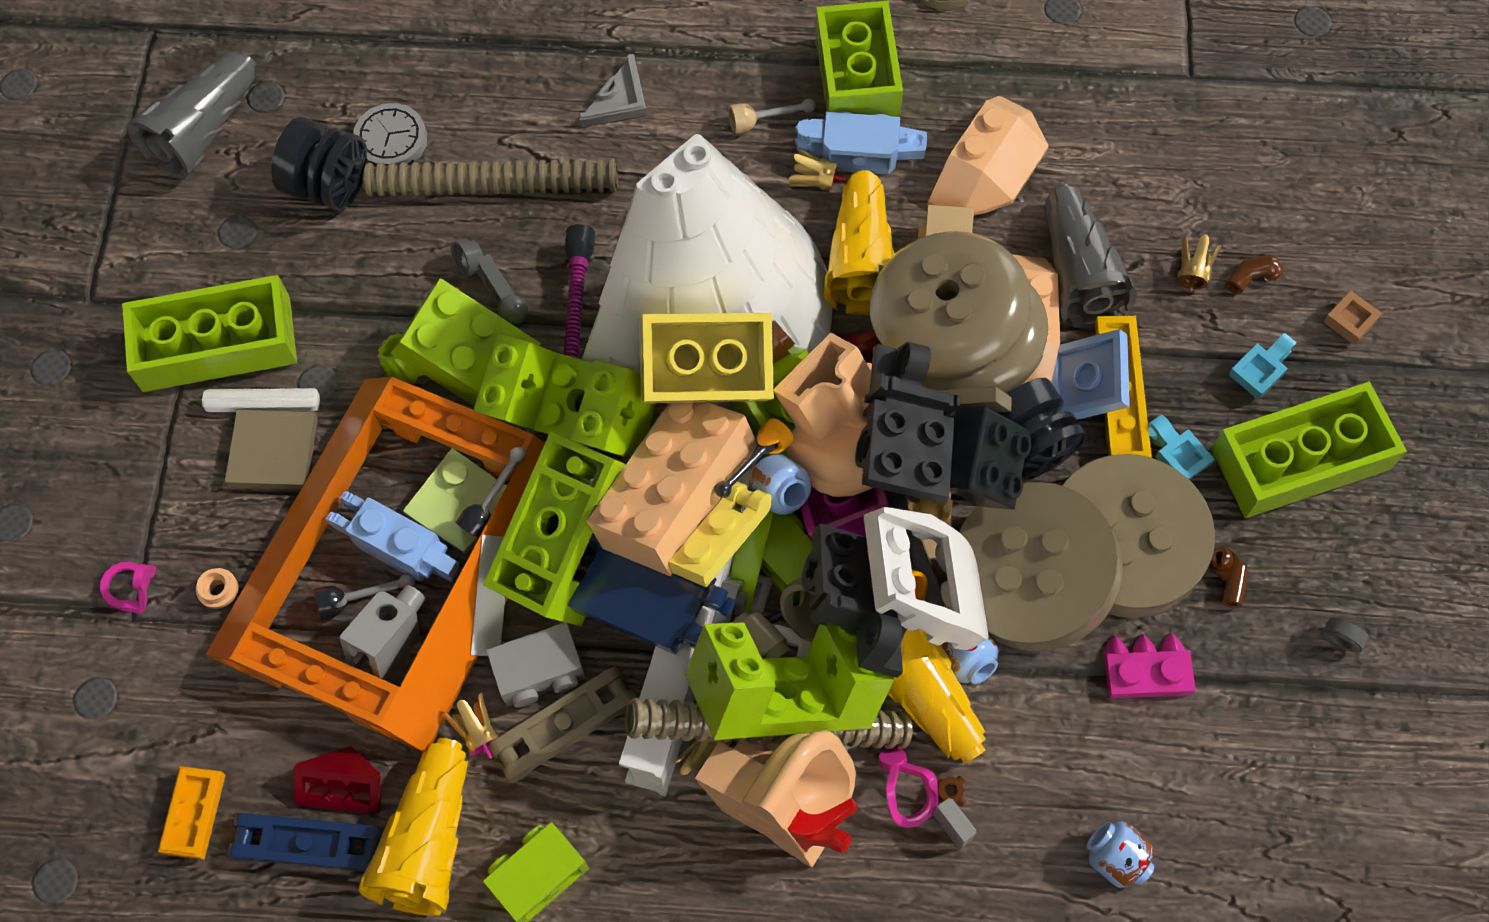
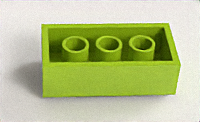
(209, 333)
(1307, 449)

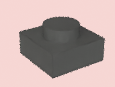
(734, 587)

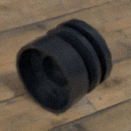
(319, 163)
(1051, 433)

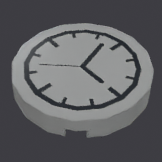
(392, 134)

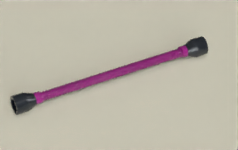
(579, 249)

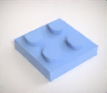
(1093, 374)

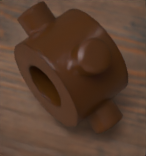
(951, 788)

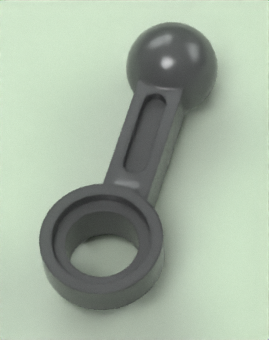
(471, 261)

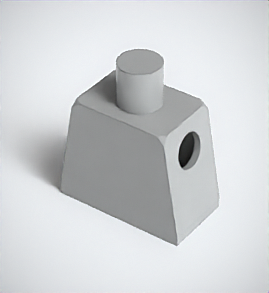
(383, 633)

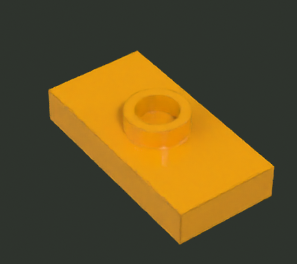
(191, 813)

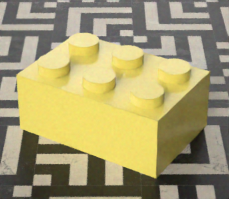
(706, 357)

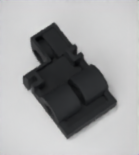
(907, 426)
(844, 597)

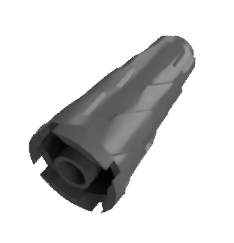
(192, 115)
(1088, 267)

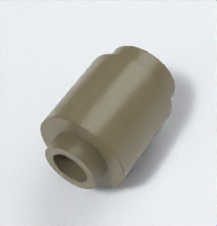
(765, 635)

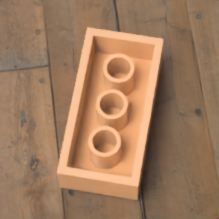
(671, 482)

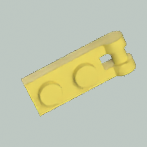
(720, 535)

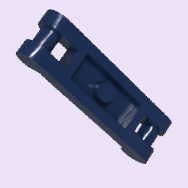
(303, 842)

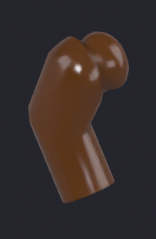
(1264, 265)
(1233, 575)

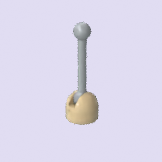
(743, 117)

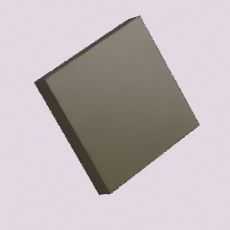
(271, 449)

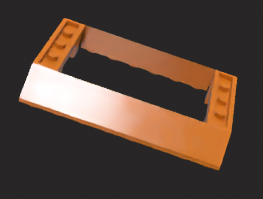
(444, 661)

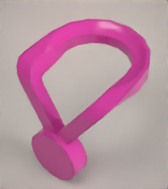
(140, 582)
(895, 760)

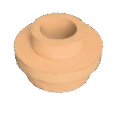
(209, 581)

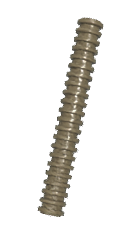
(489, 178)
(686, 721)

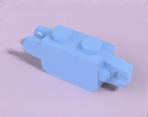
(860, 141)
(394, 539)

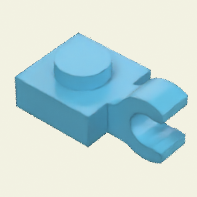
(1263, 368)
(1179, 451)

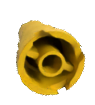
(859, 244)
(936, 698)
(420, 838)

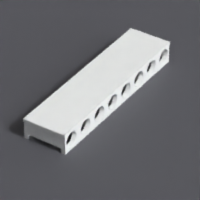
(652, 759)

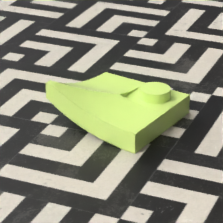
(447, 493)

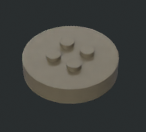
(1159, 526)
(1044, 567)

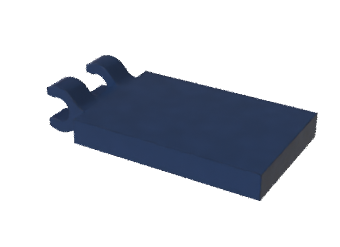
(646, 601)

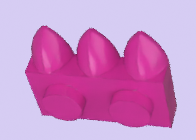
(1148, 671)

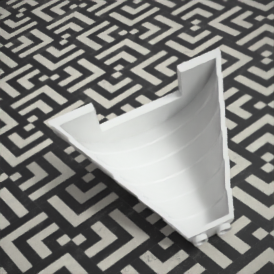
(707, 244)

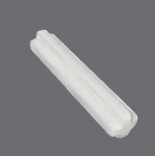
(261, 399)

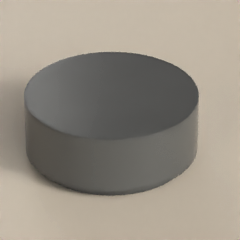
(1345, 635)

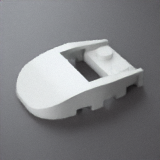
(894, 583)

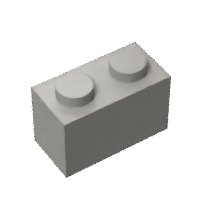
(536, 665)

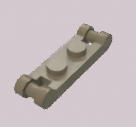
(562, 724)

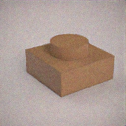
(1352, 317)

